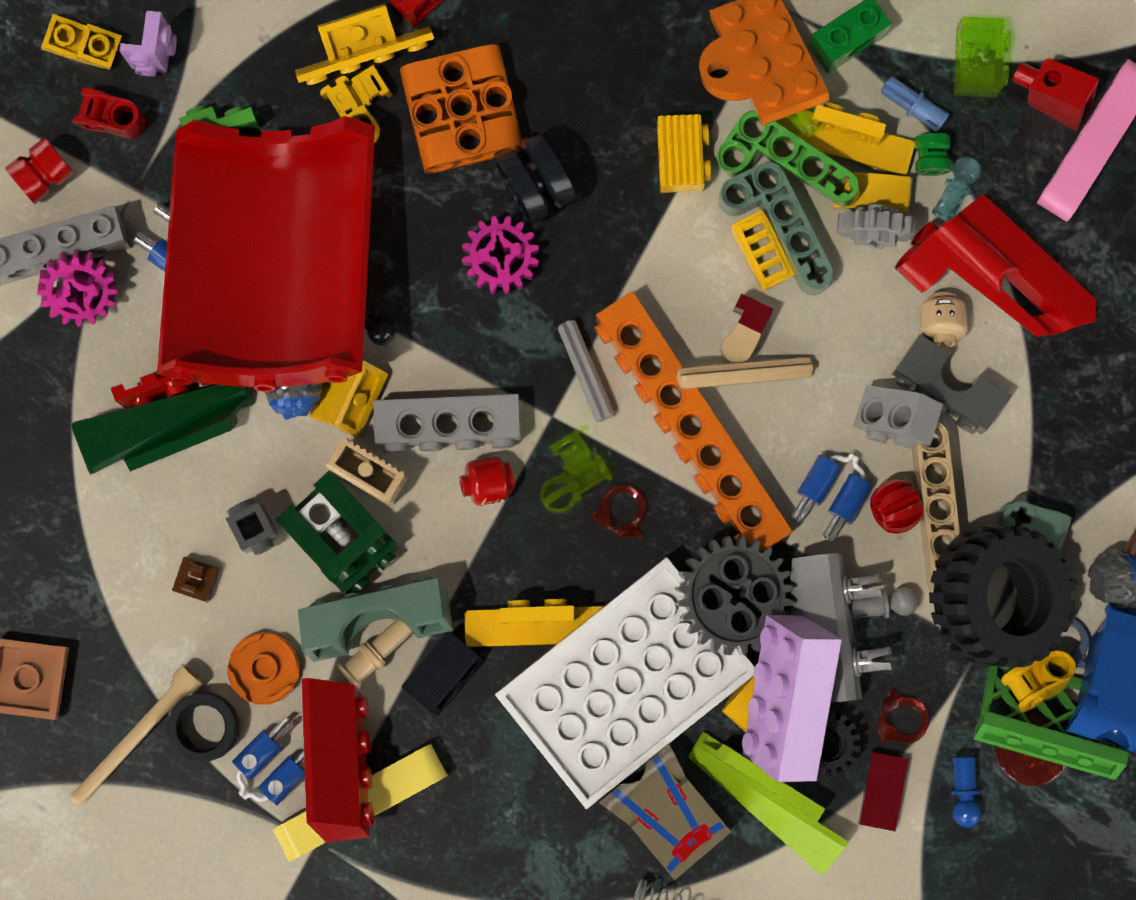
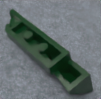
(159, 427)

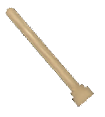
(183, 684)

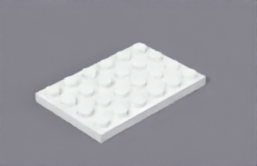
(621, 686)

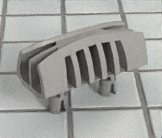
(825, 596)

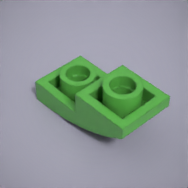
(235, 118)

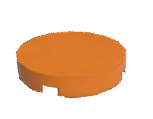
(263, 668)

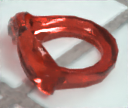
(631, 527)
(888, 732)

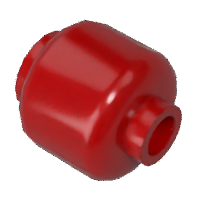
(487, 480)

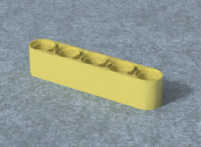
(388, 788)

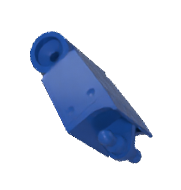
(1109, 682)

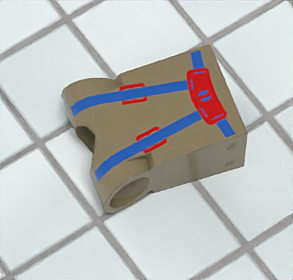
(668, 814)

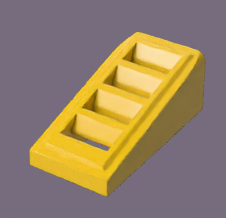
(738, 229)

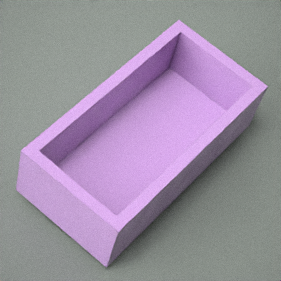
(791, 697)

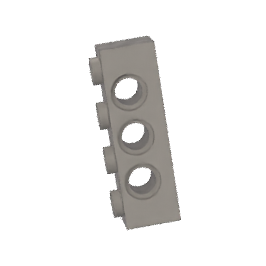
(28, 251)
(392, 413)

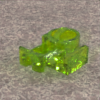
(582, 470)

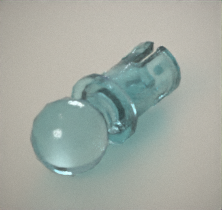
(965, 171)

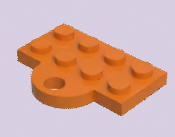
(762, 60)

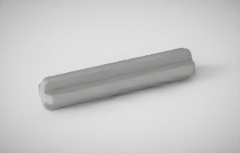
(585, 370)

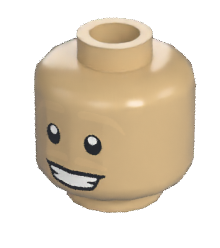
(943, 319)

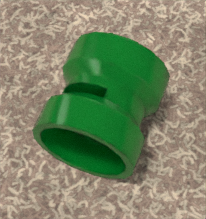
(932, 154)

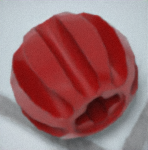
(896, 506)

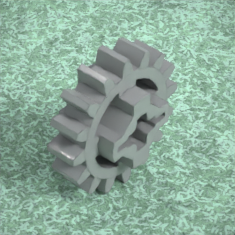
(876, 226)

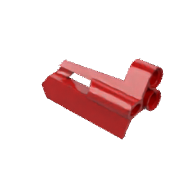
(985, 249)

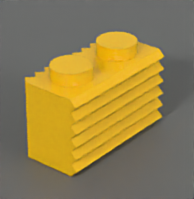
(681, 153)

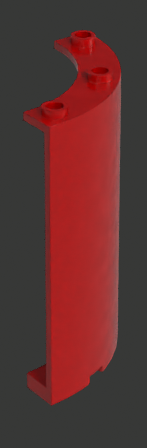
(267, 256)

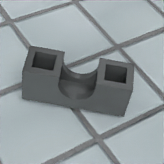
(921, 372)

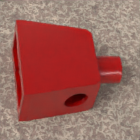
(1058, 91)

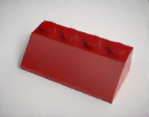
(336, 760)

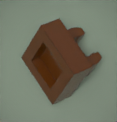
(195, 579)

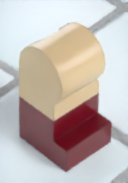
(741, 343)

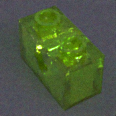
(972, 75)

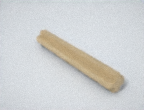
(744, 372)

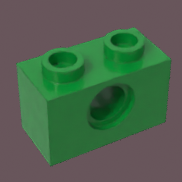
(849, 34)

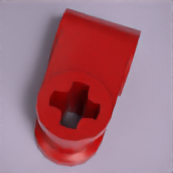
(103, 113)

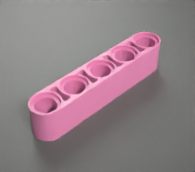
(1092, 146)

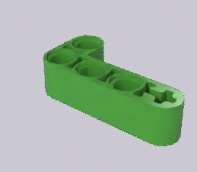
(793, 164)

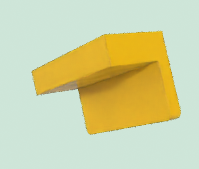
(351, 402)

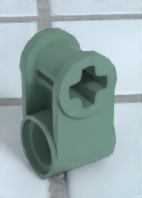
(1045, 521)

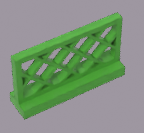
(1040, 740)

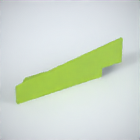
(773, 803)

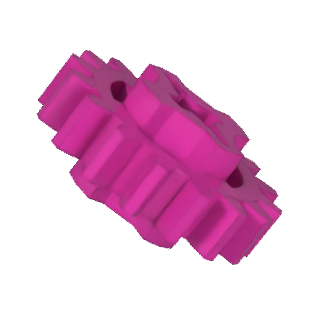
(514, 251)
(84, 276)

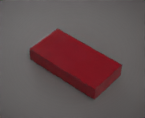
(883, 791)

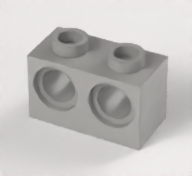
(897, 416)

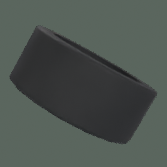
(176, 736)

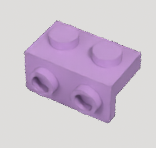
(155, 49)

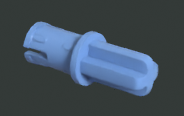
(914, 104)

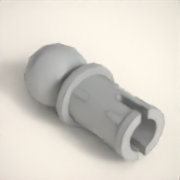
(903, 602)

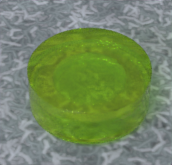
(802, 124)

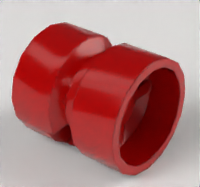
(39, 170)

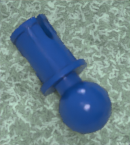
(965, 811)

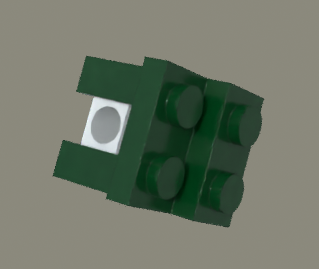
(361, 557)

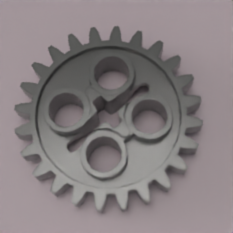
(752, 568)

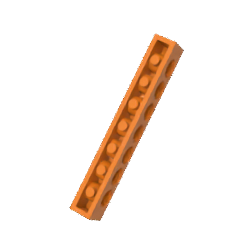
(630, 314)

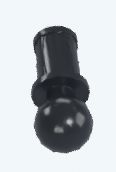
(379, 330)

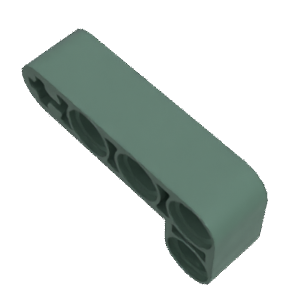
(797, 226)

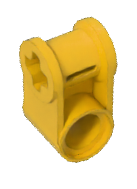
(1036, 683)

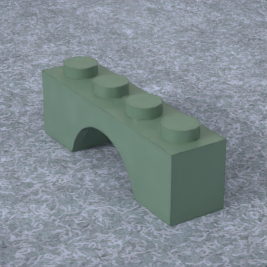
(331, 626)

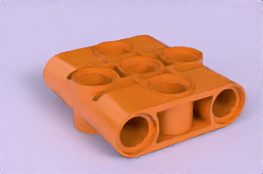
(481, 78)

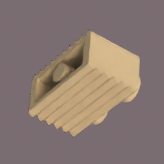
(366, 471)

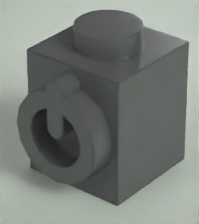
(252, 526)

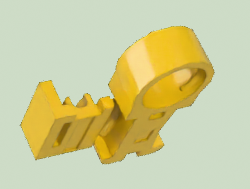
(357, 95)

